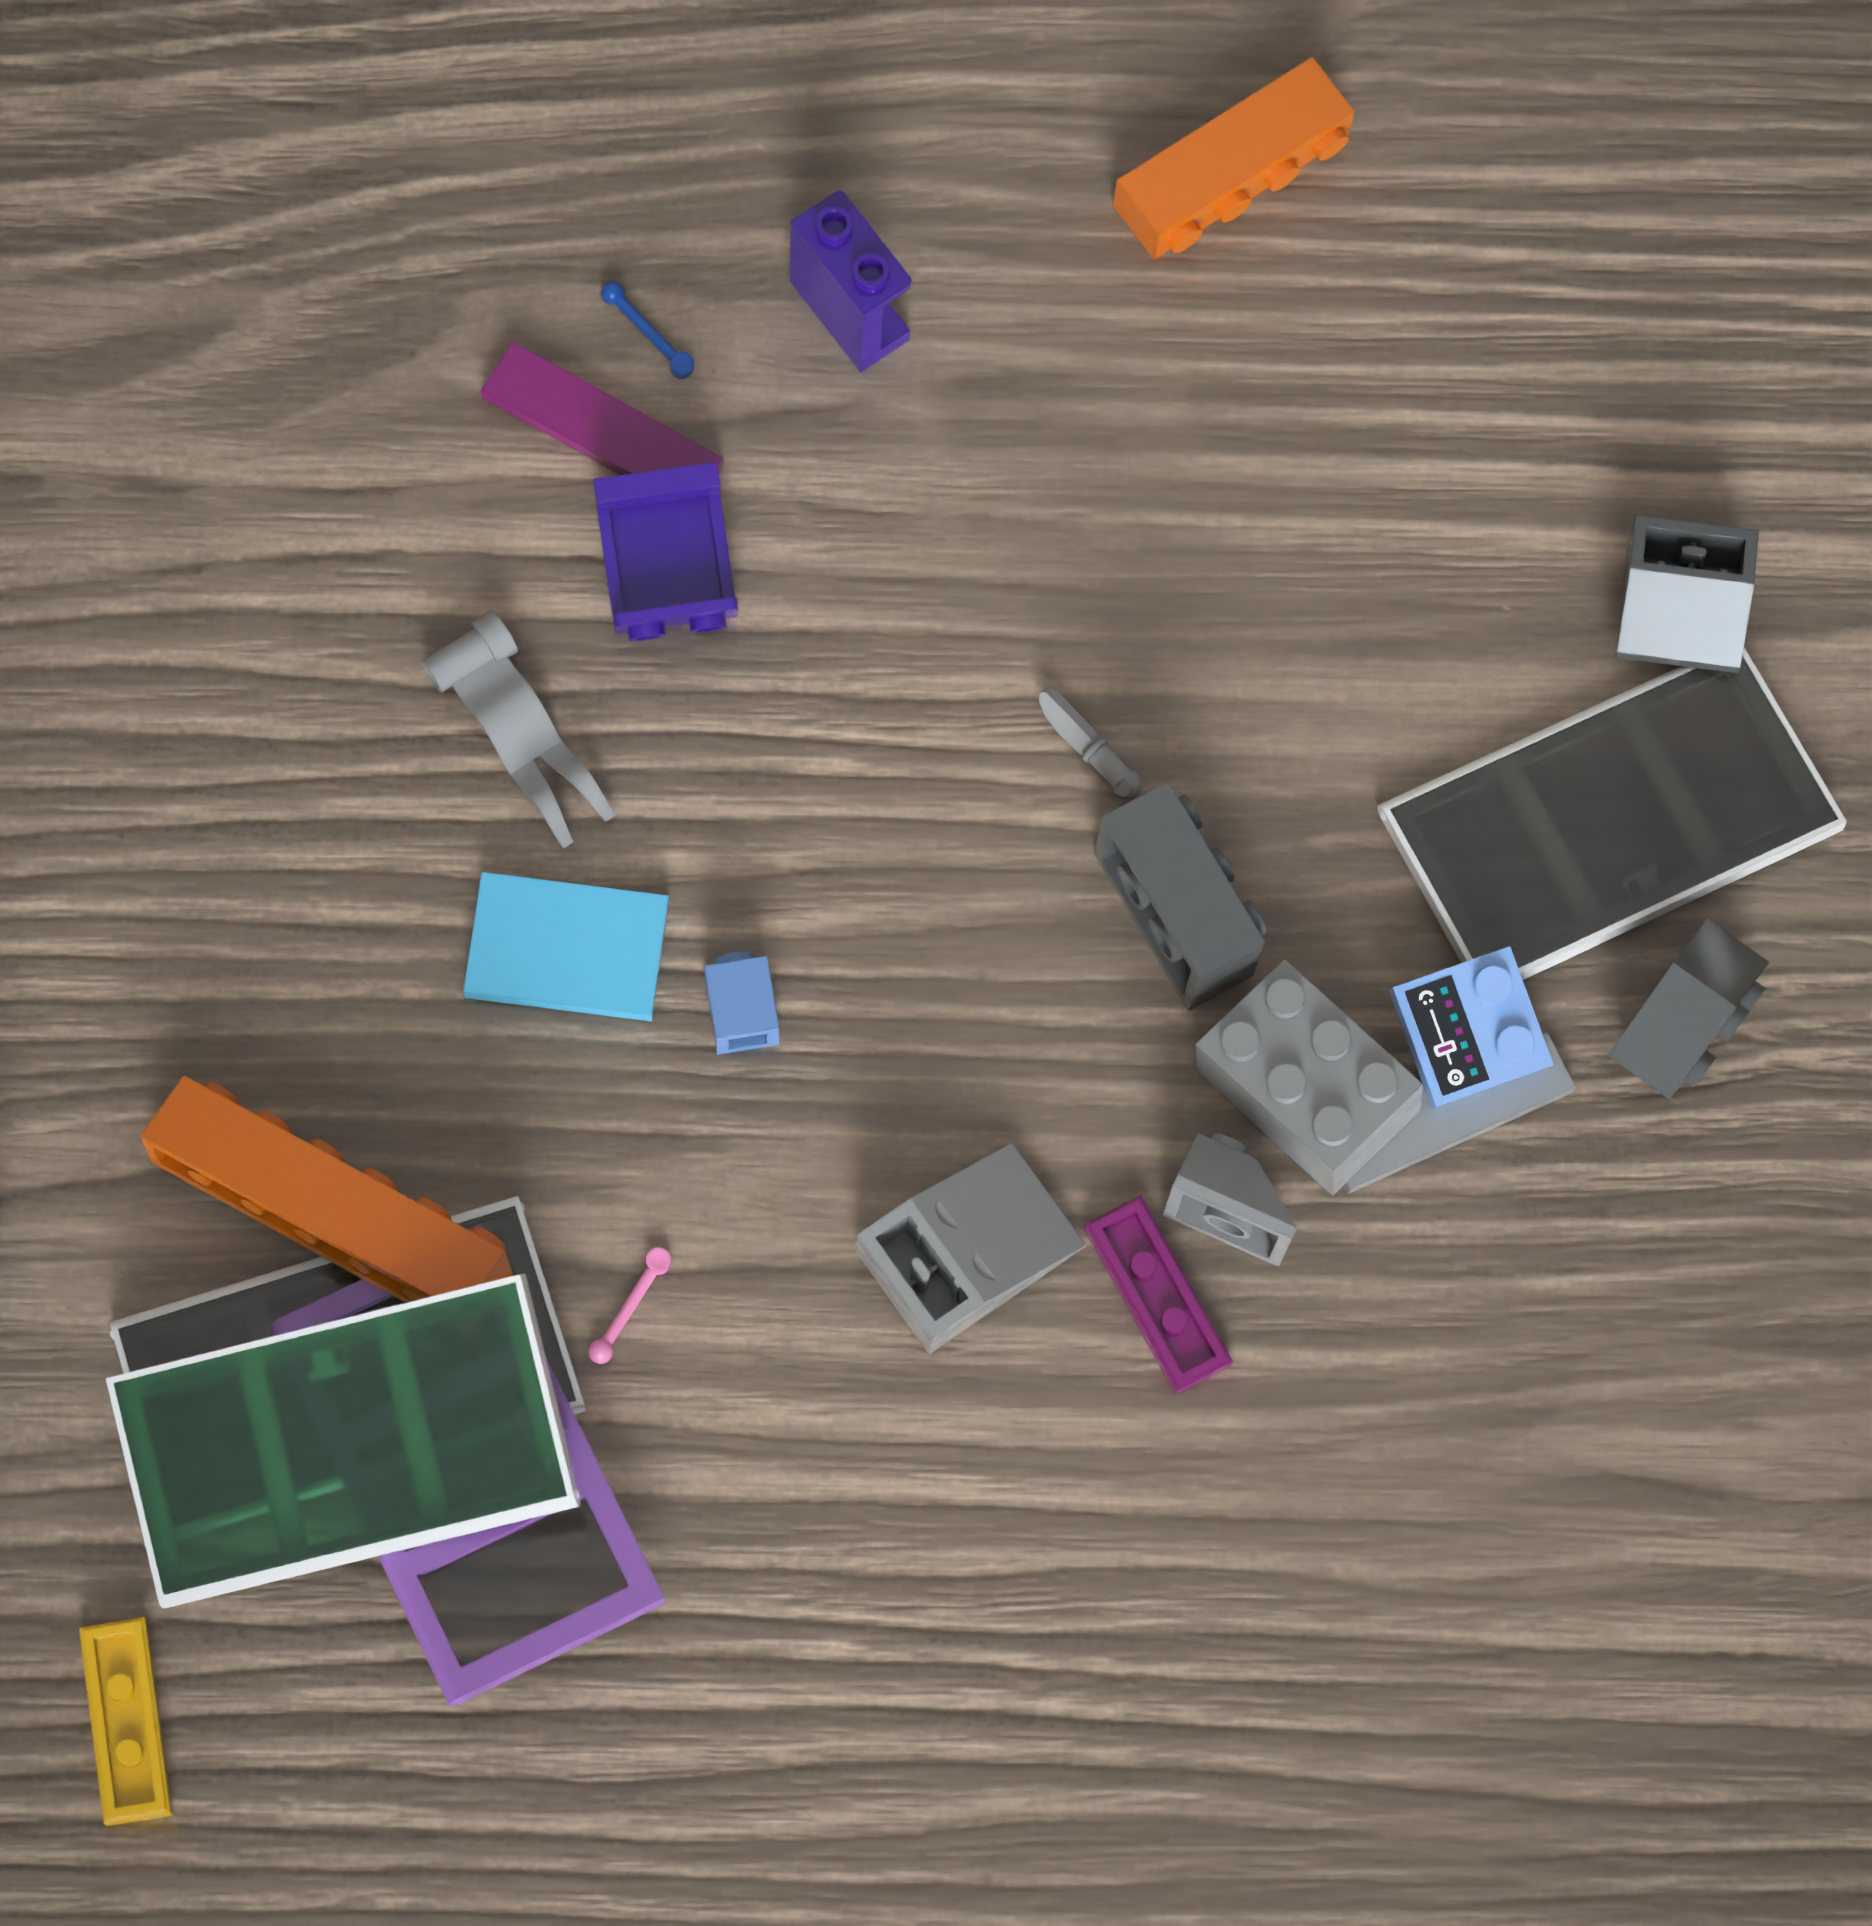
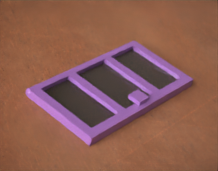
(518, 1590)

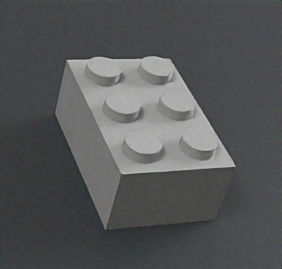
(1308, 1077)

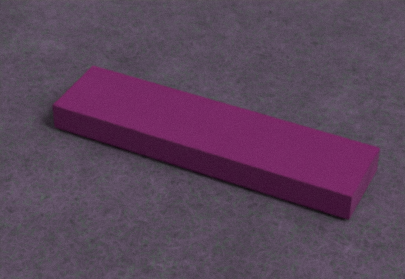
(587, 417)

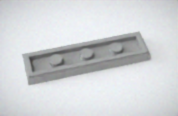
(1465, 1118)

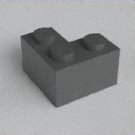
(1697, 999)

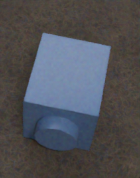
(741, 1003)

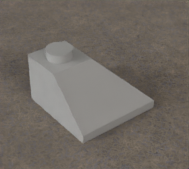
(1230, 1199)

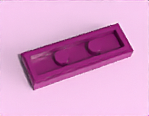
(1158, 1295)

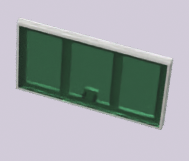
(343, 1441)

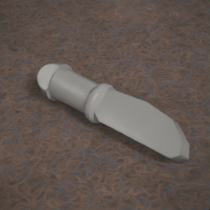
(1086, 742)

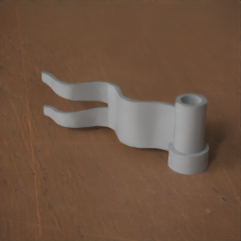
(512, 717)

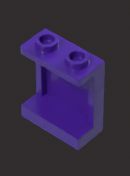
(848, 279)
(665, 551)

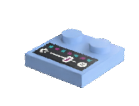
(1470, 1027)

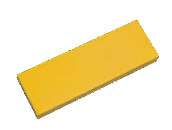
(125, 1721)

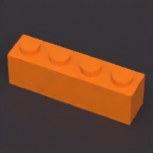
(1234, 159)

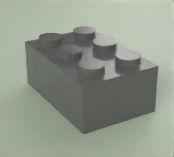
(1180, 894)

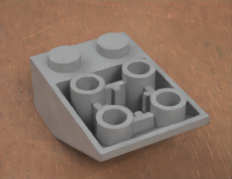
(967, 1245)

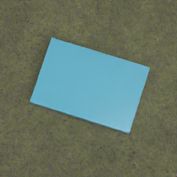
(566, 946)

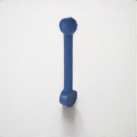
(680, 362)

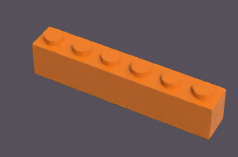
(317, 1197)

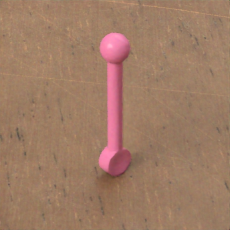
(657, 1263)

